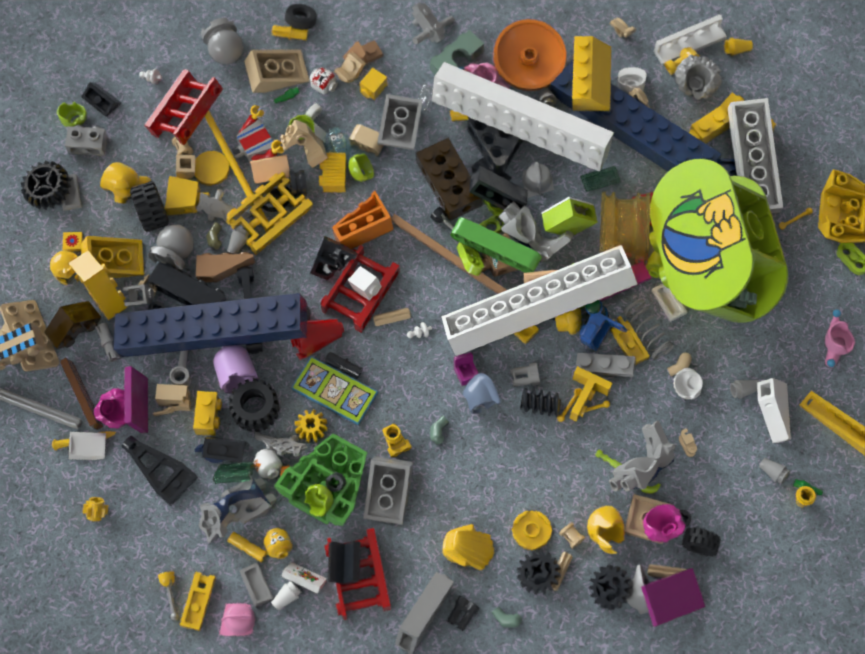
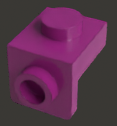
(465, 368)

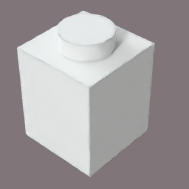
(364, 283)

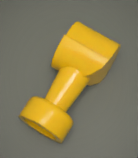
(685, 52)

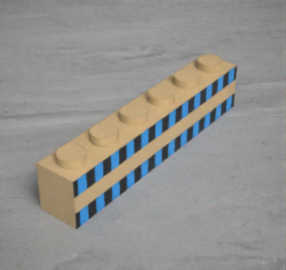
(20, 344)

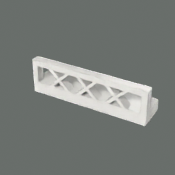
(696, 36)

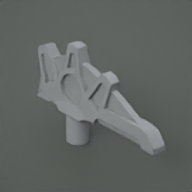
(216, 207)
(282, 445)

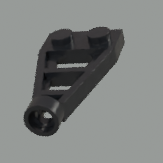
(175, 484)

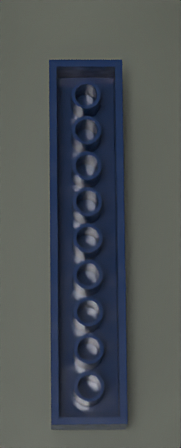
(639, 126)
(211, 325)

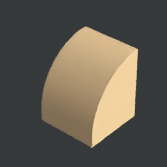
(185, 166)

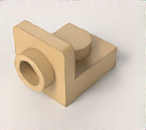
(351, 68)

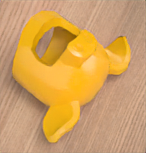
(120, 180)

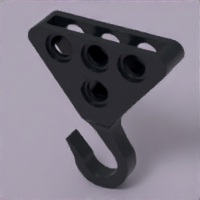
(497, 145)

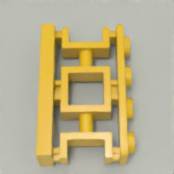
(278, 223)

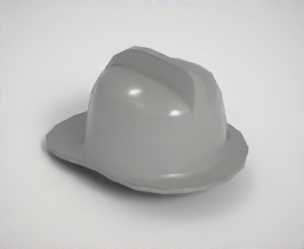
(537, 179)

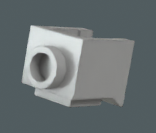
(148, 294)

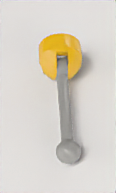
(167, 580)

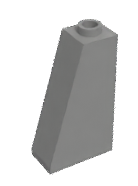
(423, 613)

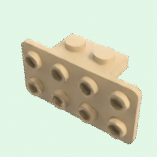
(19, 315)

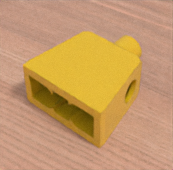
(182, 196)

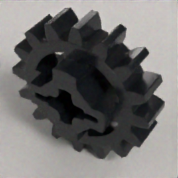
(545, 577)
(604, 594)

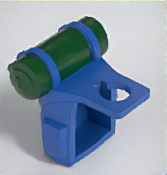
(597, 325)

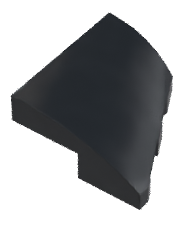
(331, 258)

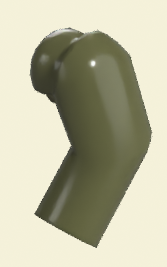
(212, 237)

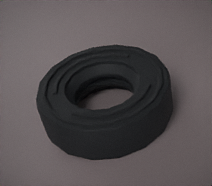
(300, 23)

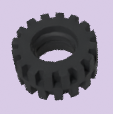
(701, 541)

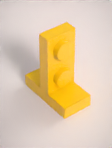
(592, 384)

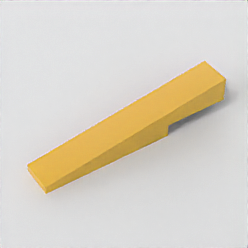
(836, 420)

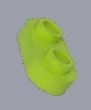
(854, 257)

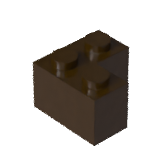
(71, 321)

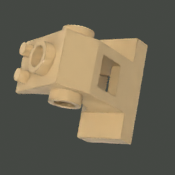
(312, 144)

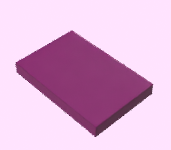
(135, 399)
(673, 596)

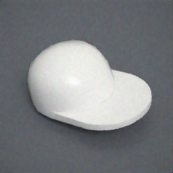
(631, 78)

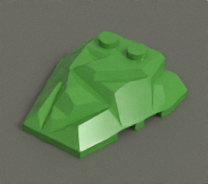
(328, 457)

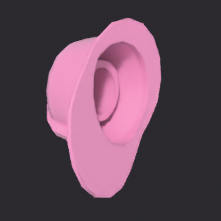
(237, 620)

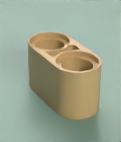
(365, 139)

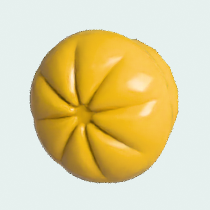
(569, 321)

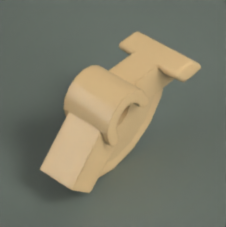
(621, 27)

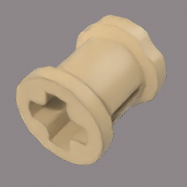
(182, 150)
(572, 535)

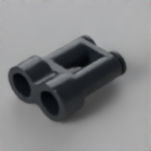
(463, 605)

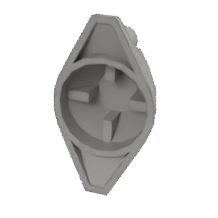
(637, 598)

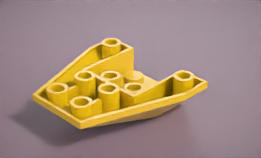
(842, 208)

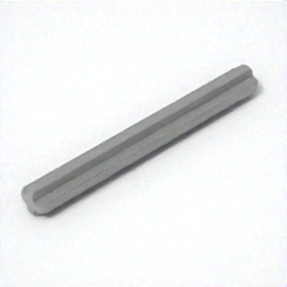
(40, 409)

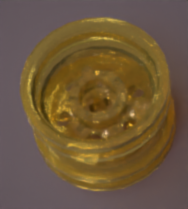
(626, 224)

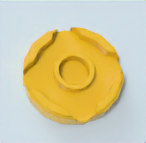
(211, 168)
(529, 535)

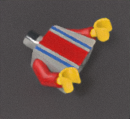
(255, 140)

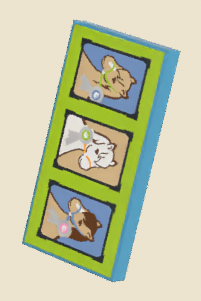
(334, 390)

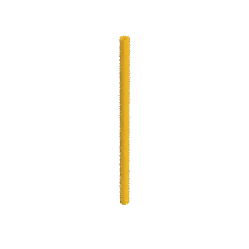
(234, 165)

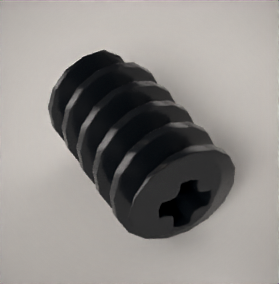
(540, 402)

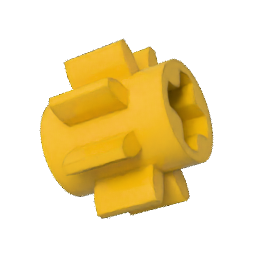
(95, 509)

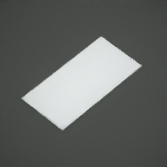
(319, 132)

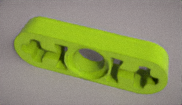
(470, 259)

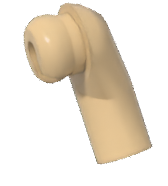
(683, 362)

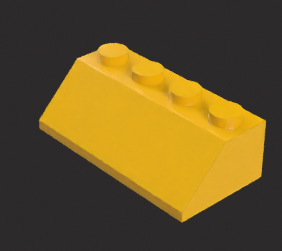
(591, 74)

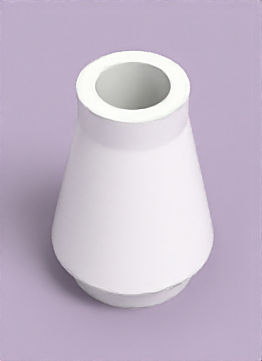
(286, 595)

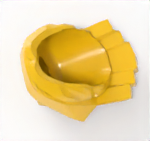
(468, 547)

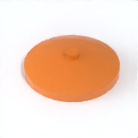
(529, 55)

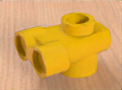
(397, 444)

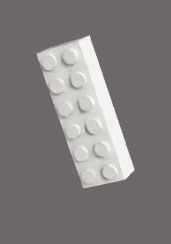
(755, 147)

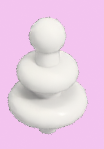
(153, 76)
(419, 331)

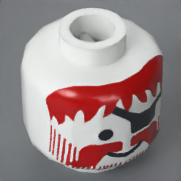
(323, 80)

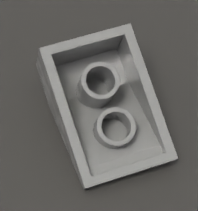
(400, 122)
(388, 490)

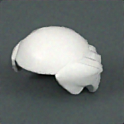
(688, 383)

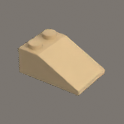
(275, 69)

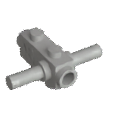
(432, 27)

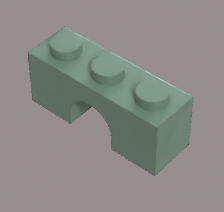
(465, 46)

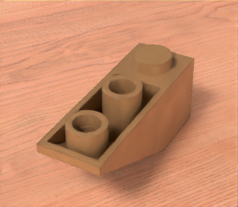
(218, 267)

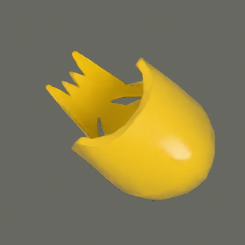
(605, 526)

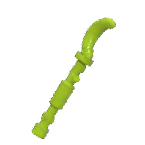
(614, 463)

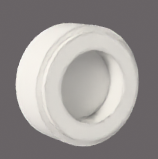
(314, 111)

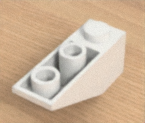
(775, 408)

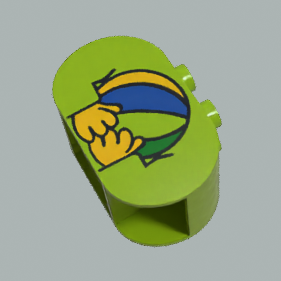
(716, 241)

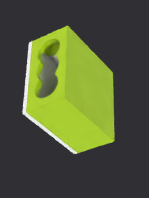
(569, 215)

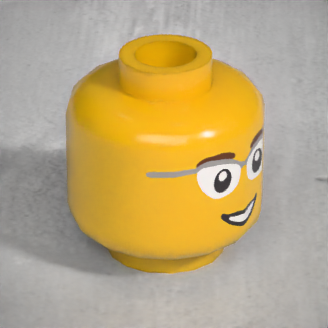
(277, 543)

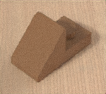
(367, 52)

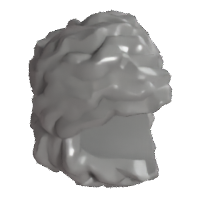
(698, 77)

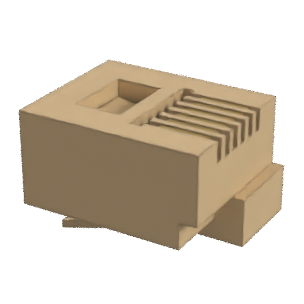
(174, 396)

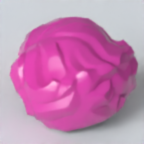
(111, 409)
(663, 523)

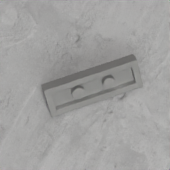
(607, 364)

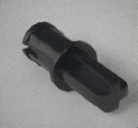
(343, 365)

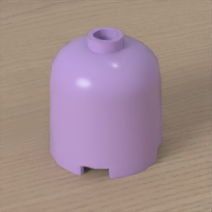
(233, 366)

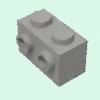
(86, 140)

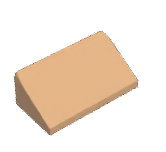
(266, 168)

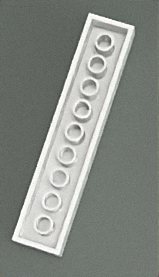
(522, 116)
(538, 300)

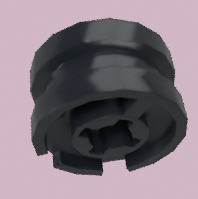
(297, 183)

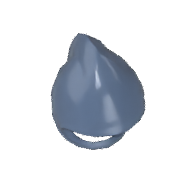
(480, 391)

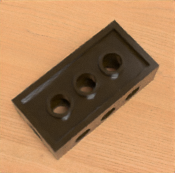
(437, 175)

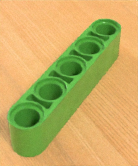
(495, 245)

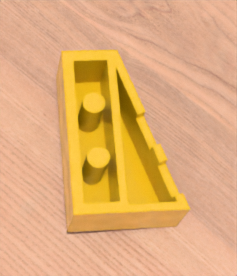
(99, 285)

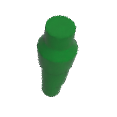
(289, 94)
(799, 483)

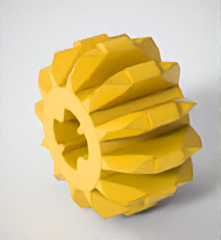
(307, 433)

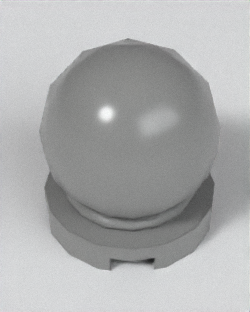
(222, 41)
(173, 246)

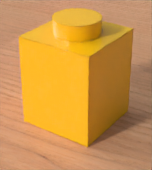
(373, 84)

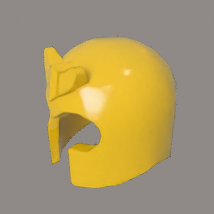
(60, 266)

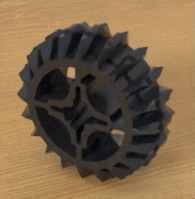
(47, 174)

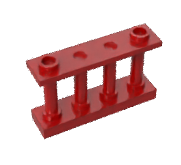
(173, 100)
(360, 319)
(377, 580)

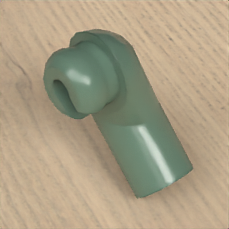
(436, 430)
(507, 621)

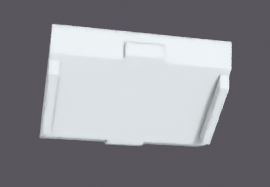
(87, 446)

